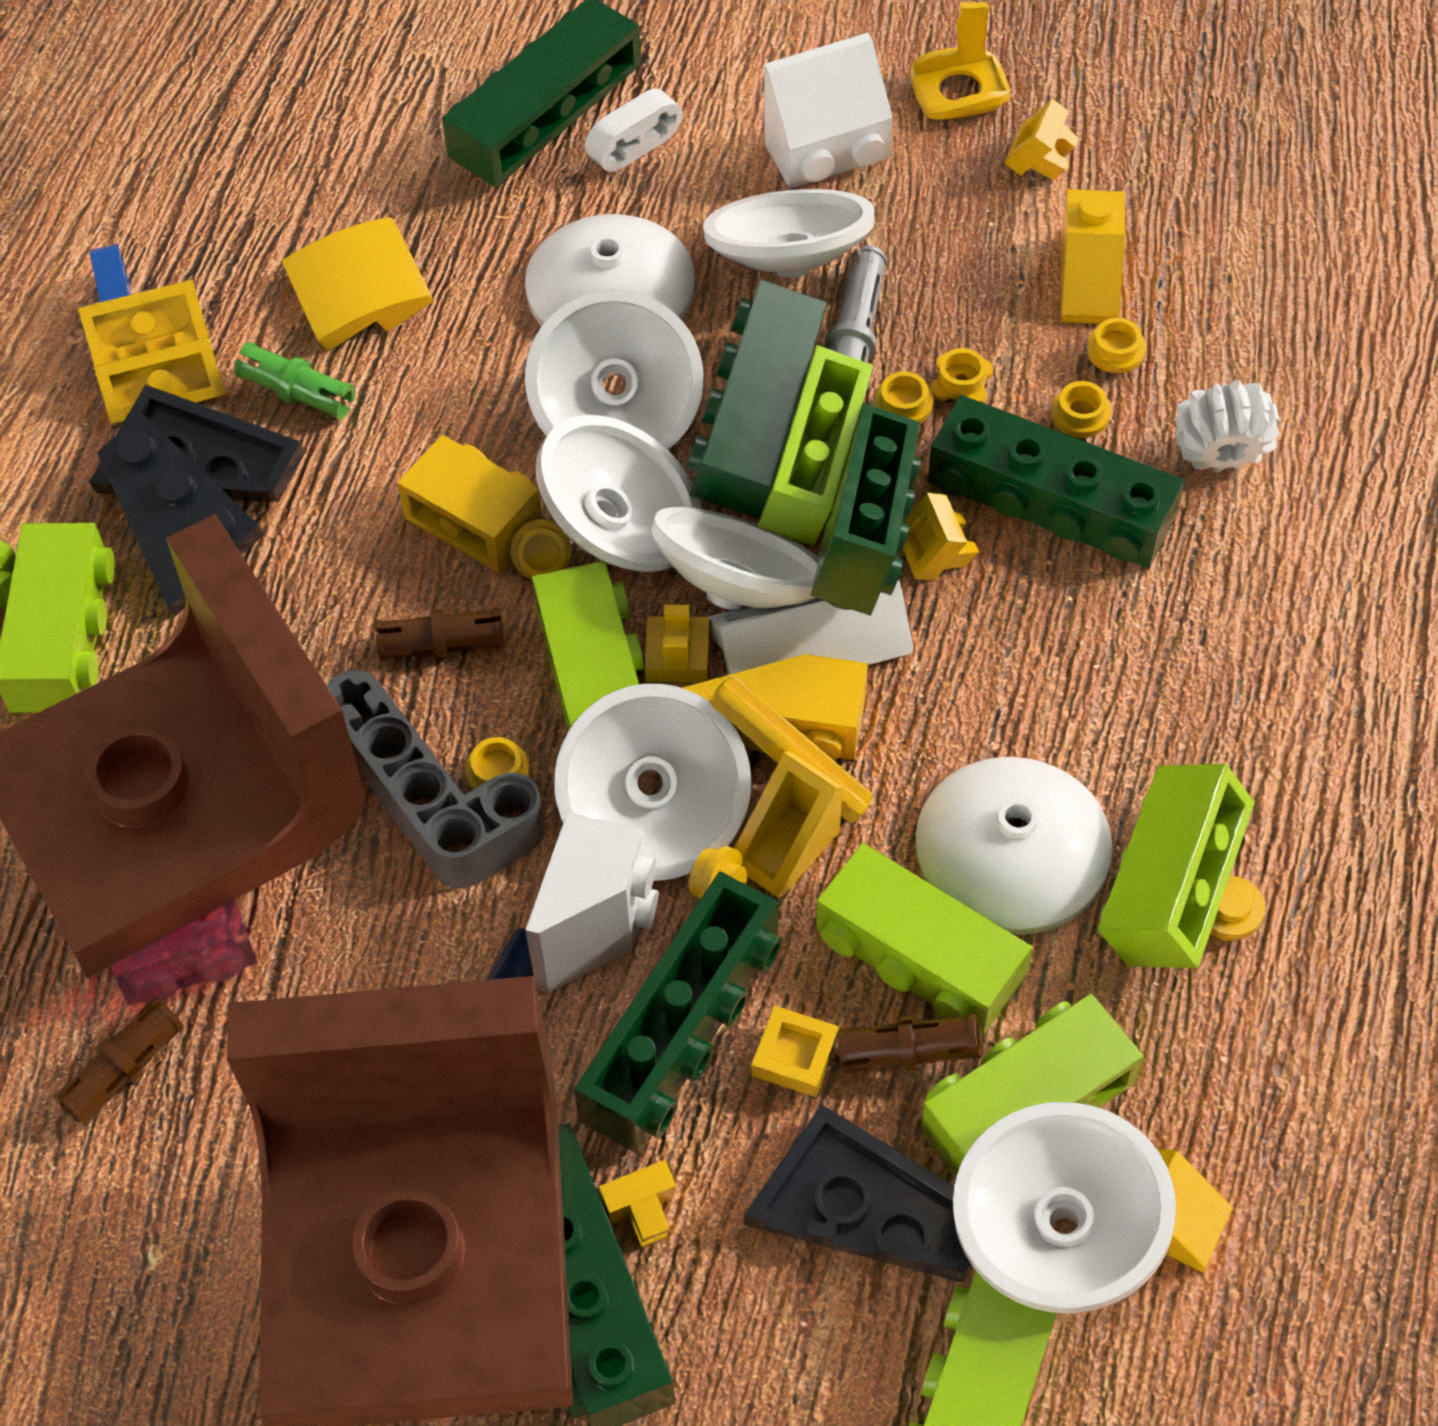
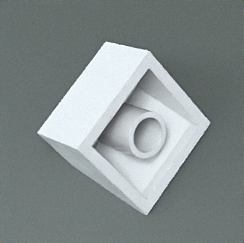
(826, 111)
(590, 900)

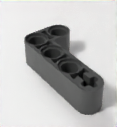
(418, 774)

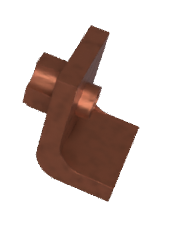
(181, 771)
(406, 1203)

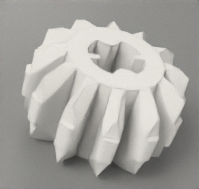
(1226, 426)

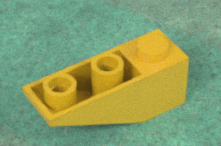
(813, 694)

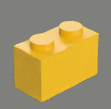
(468, 501)

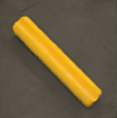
(776, 735)

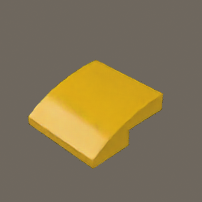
(357, 280)
(151, 341)

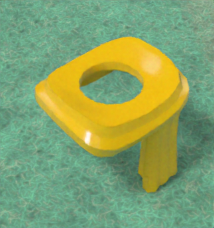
(967, 59)

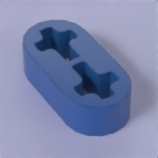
(110, 272)

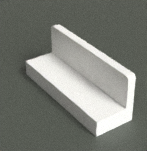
(817, 628)

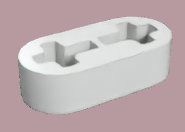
(633, 130)

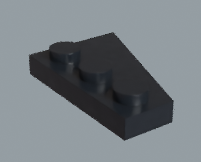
(235, 454)
(165, 494)
(861, 1199)

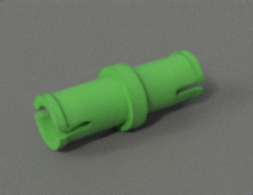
(294, 380)

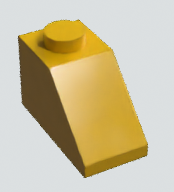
(1092, 255)

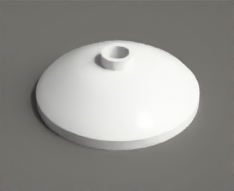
(789, 229)
(606, 255)
(622, 337)
(606, 487)
(734, 559)
(685, 743)
(1013, 875)
(1071, 1166)

